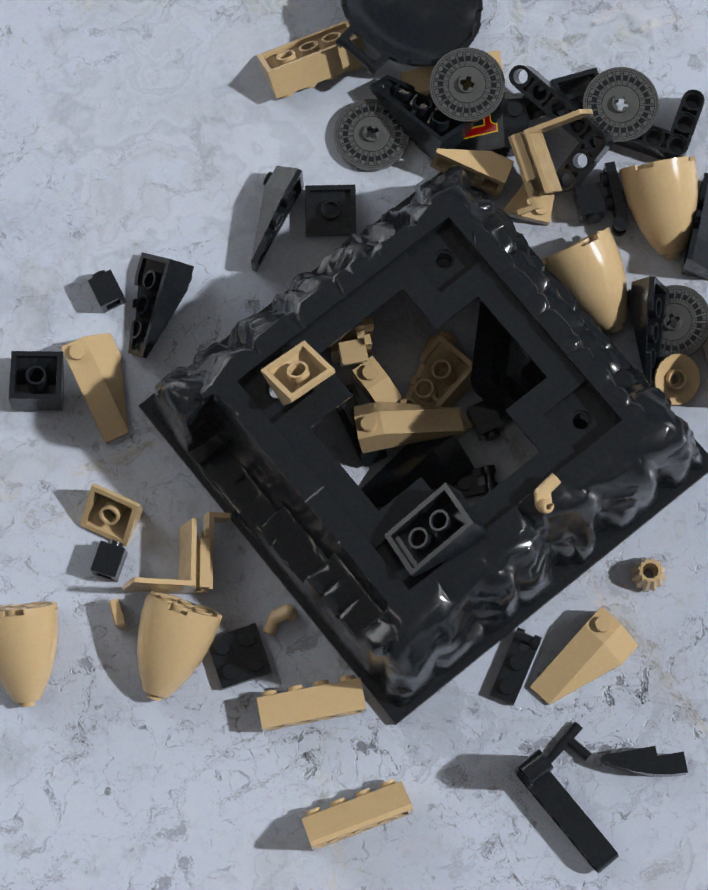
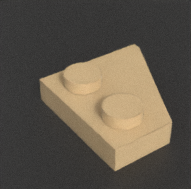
(521, 200)

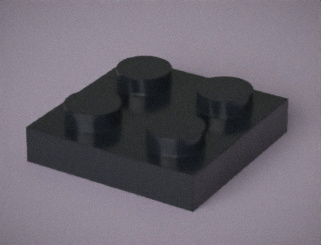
(330, 210)
(239, 656)

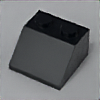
(36, 380)

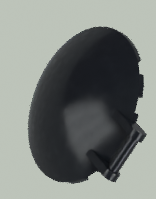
(409, 29)

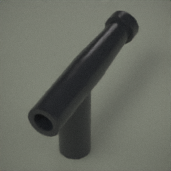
(569, 740)

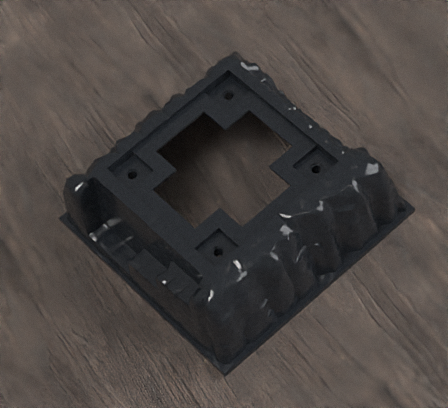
(327, 535)

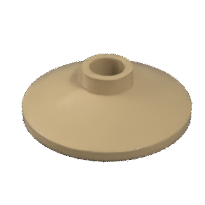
(685, 378)

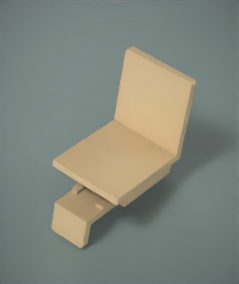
(535, 160)
(354, 346)
(195, 560)

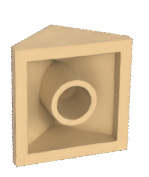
(296, 372)
(111, 514)

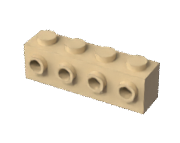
(311, 704)

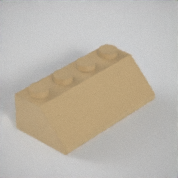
(308, 61)
(357, 815)

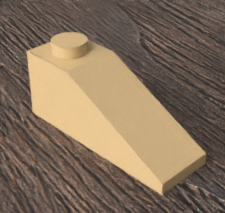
(485, 168)
(375, 382)

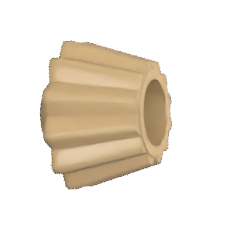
(644, 582)

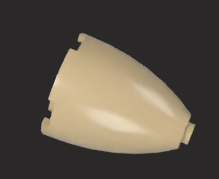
(663, 201)
(595, 277)
(172, 642)
(27, 649)

